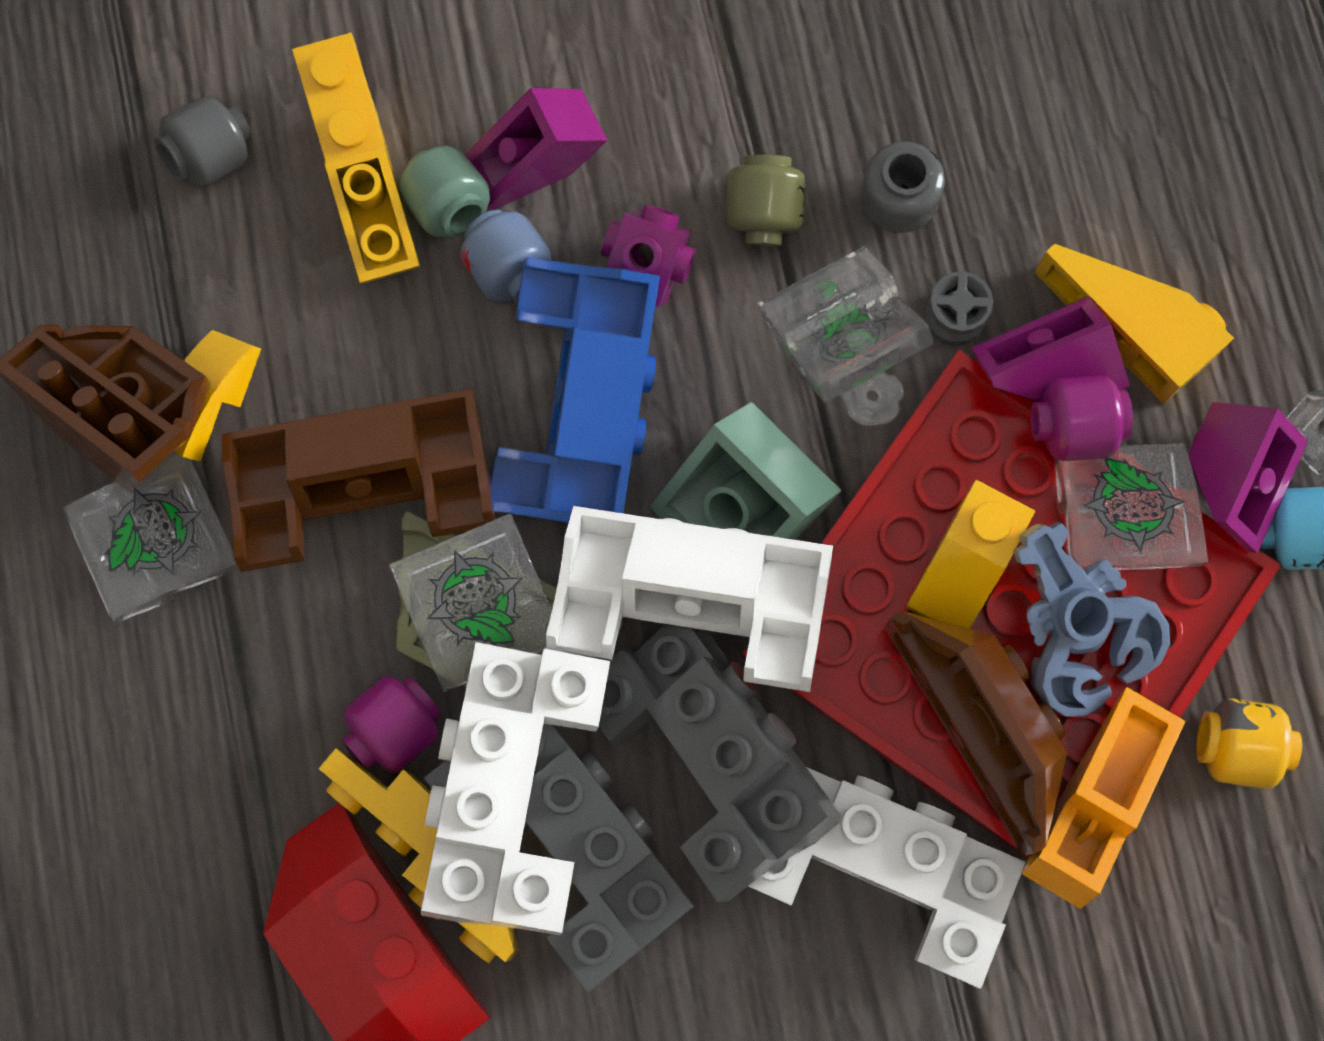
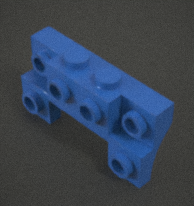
(596, 392)

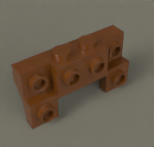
(353, 464)

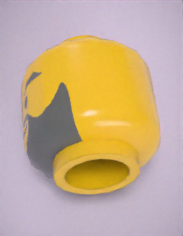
(1248, 743)

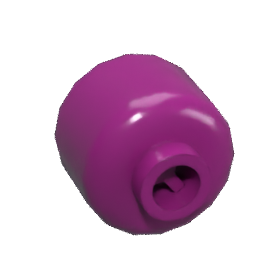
(1082, 418)
(390, 724)

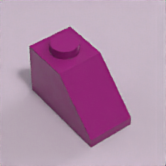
(536, 143)
(1058, 345)
(1244, 467)

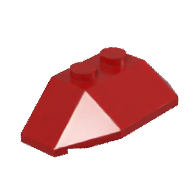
(362, 942)

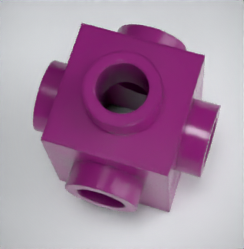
(659, 230)

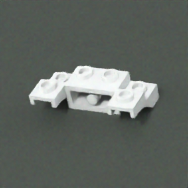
(695, 580)
(483, 808)
(919, 861)

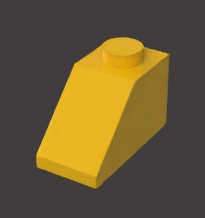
(970, 556)

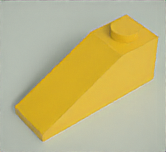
(1158, 328)

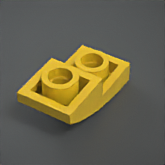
(229, 368)

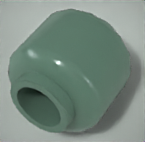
(443, 191)

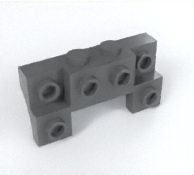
(731, 747)
(613, 867)

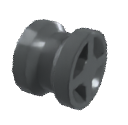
(962, 294)

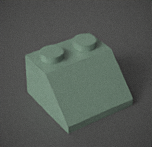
(747, 480)

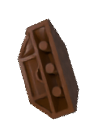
(108, 395)
(990, 719)

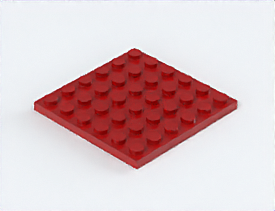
(892, 530)

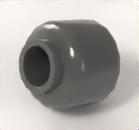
(203, 141)
(902, 186)

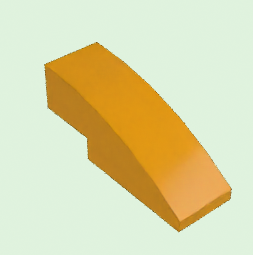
(1105, 799)

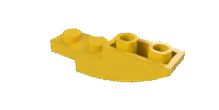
(356, 158)
(403, 815)

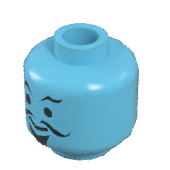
(1298, 529)

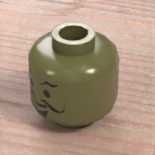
(765, 199)

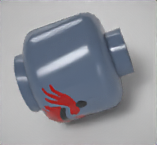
(496, 252)

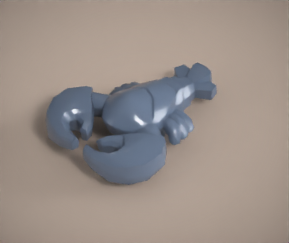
(1079, 621)

